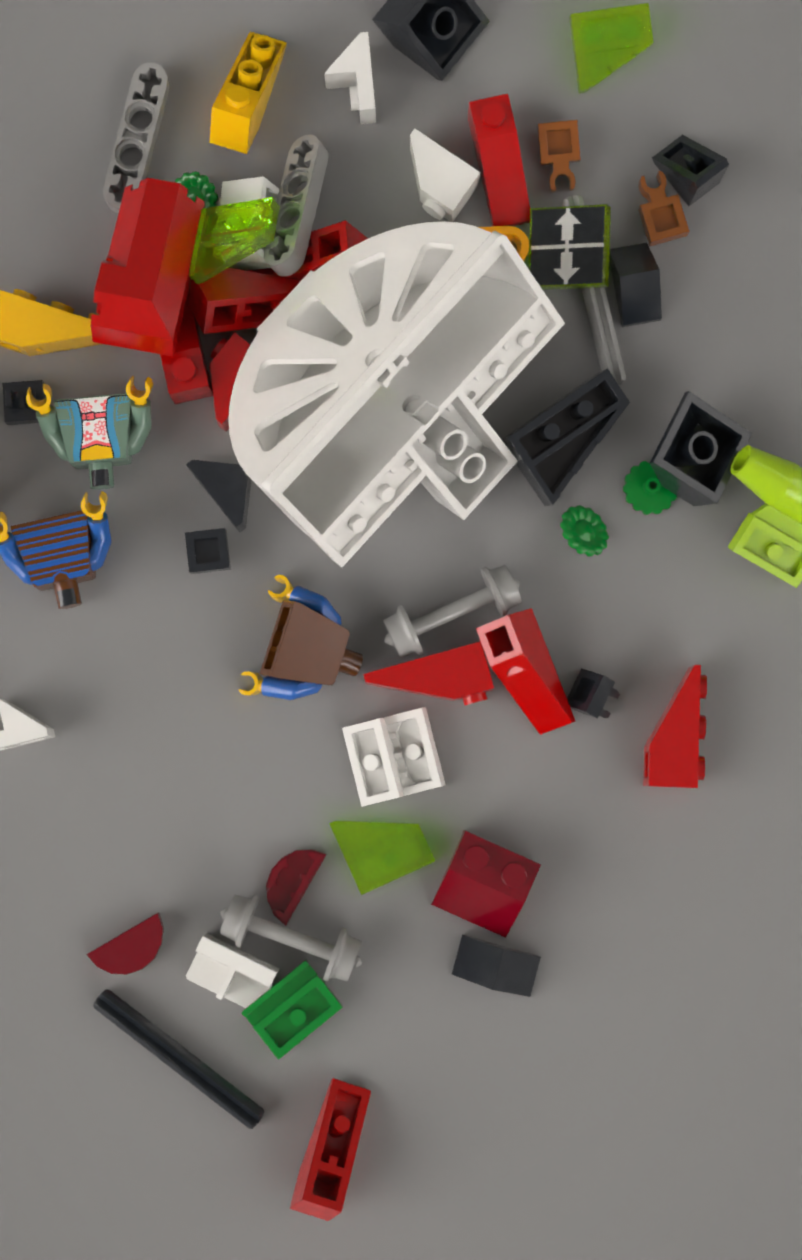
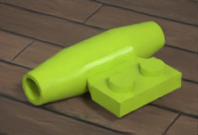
(774, 531)

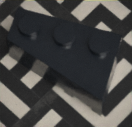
(564, 434)

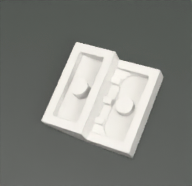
(393, 756)

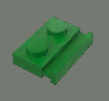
(292, 1009)

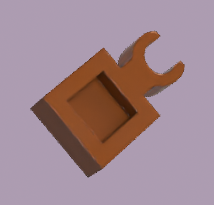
(558, 148)
(662, 215)

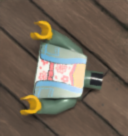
(96, 429)

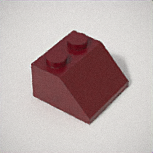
(486, 884)

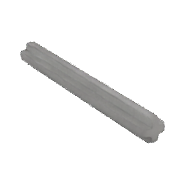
(601, 320)

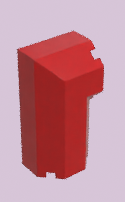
(147, 269)

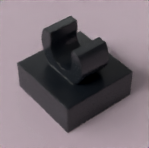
(15, 404)
(207, 551)
(591, 694)

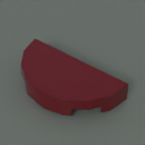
(290, 880)
(131, 949)

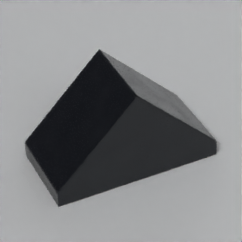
(691, 168)
(636, 284)
(227, 487)
(496, 966)

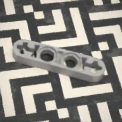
(132, 137)
(304, 163)

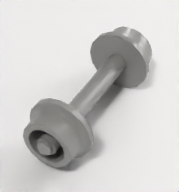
(500, 589)
(240, 919)

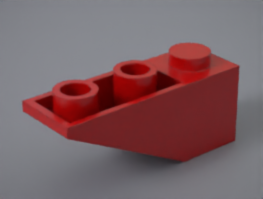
(526, 669)
(673, 746)

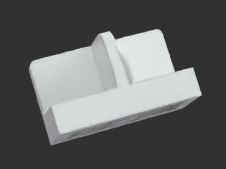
(230, 971)

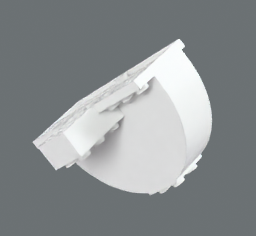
(384, 379)

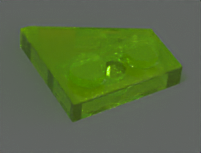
(608, 40)
(231, 234)
(381, 851)

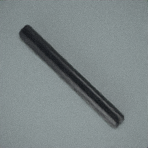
(179, 1058)

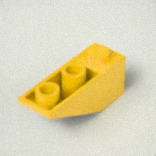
(246, 93)
(40, 328)

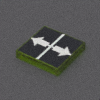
(570, 246)

